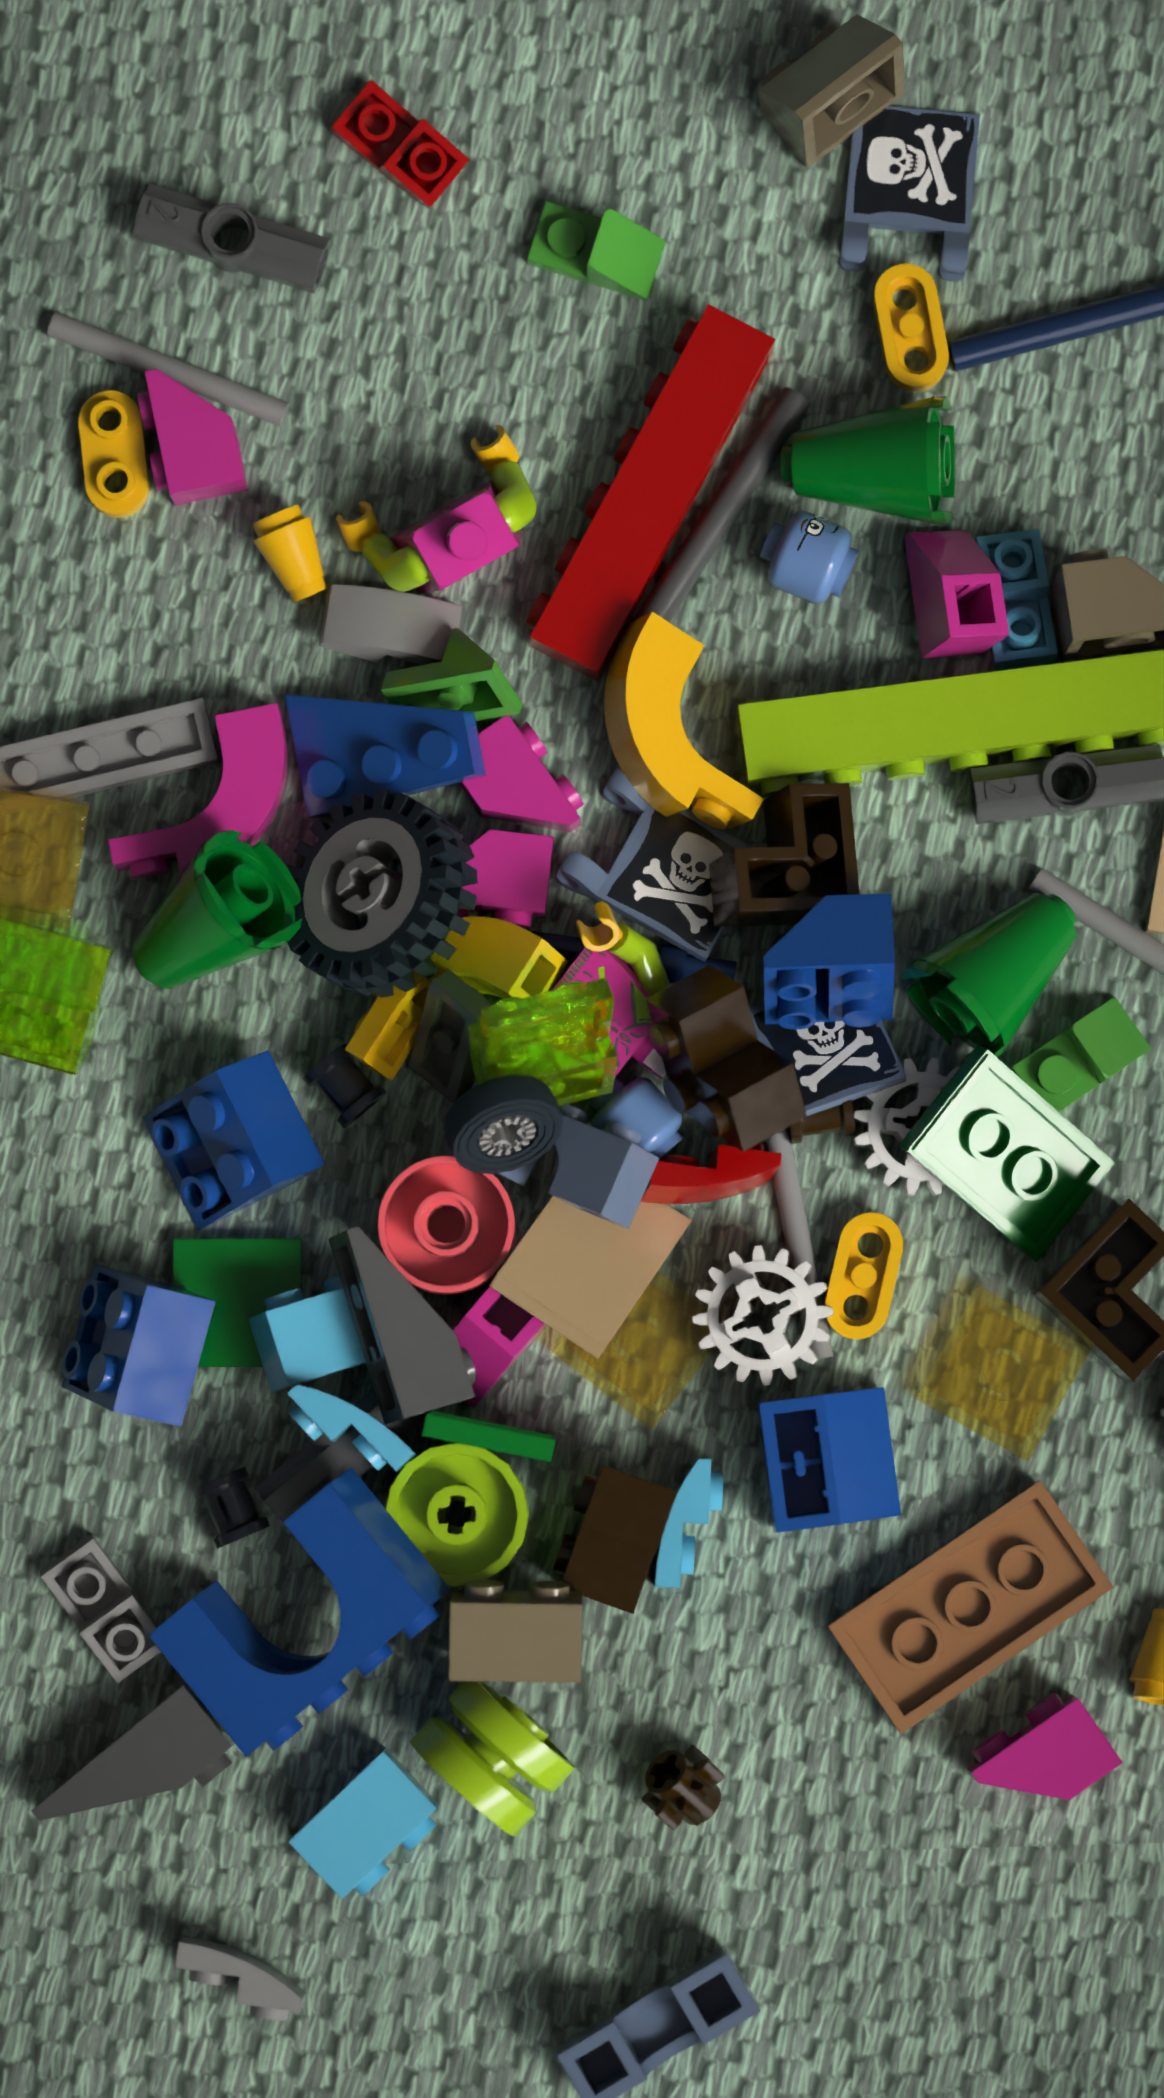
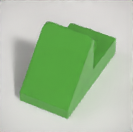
(596, 249)
(461, 682)
(1083, 1055)

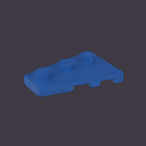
(378, 746)

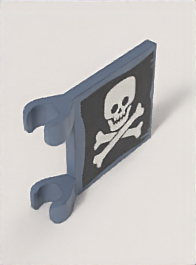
(912, 176)
(659, 873)
(834, 1059)

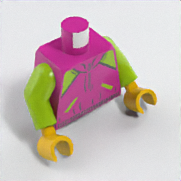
(458, 535)
(633, 973)

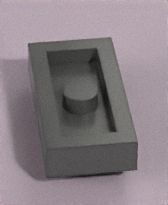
(442, 1040)

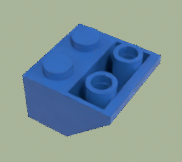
(833, 965)
(233, 1139)
(137, 1345)
(828, 1459)

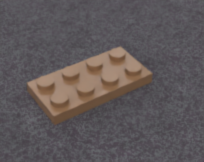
(970, 1606)

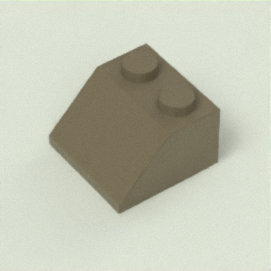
(833, 87)
(1106, 606)
(515, 1633)

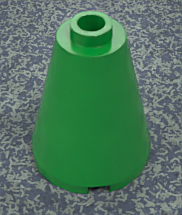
(879, 461)
(218, 912)
(993, 972)

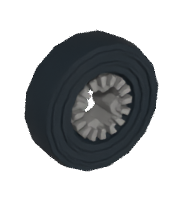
(493, 1147)

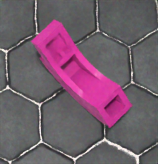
(245, 802)

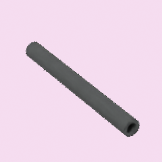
(726, 505)

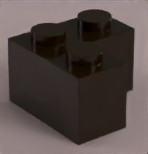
(805, 859)
(718, 1064)
(1095, 1292)
(616, 1537)

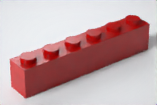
(651, 492)

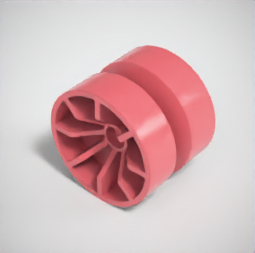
(446, 1226)

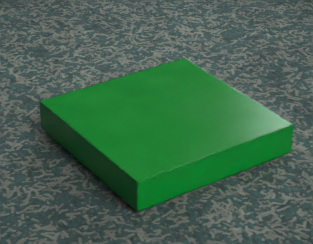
(239, 1279)
(489, 1436)

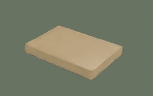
(586, 1271)

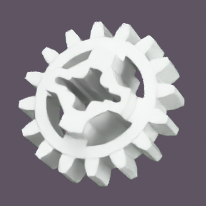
(881, 1120)
(749, 1289)

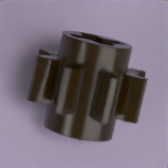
(683, 1787)

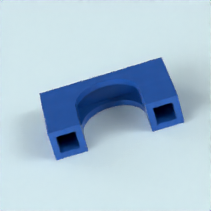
(380, 1591)

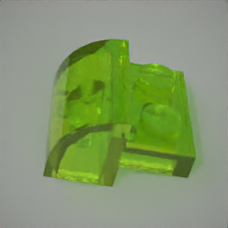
(49, 994)
(550, 1037)

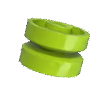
(484, 1484)
(499, 1747)

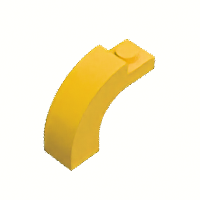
(648, 730)
(491, 958)

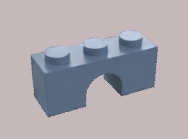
(596, 1169)
(657, 2026)

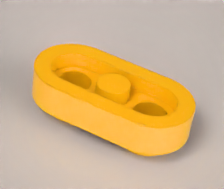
(910, 329)
(114, 452)
(864, 1276)

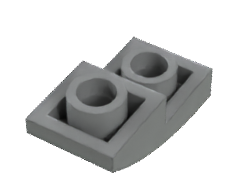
(387, 622)
(103, 1607)
(259, 1984)

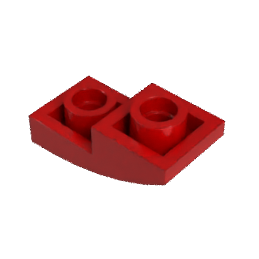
(399, 145)
(727, 1174)

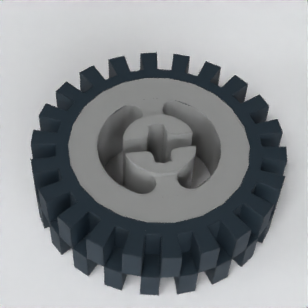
(404, 913)

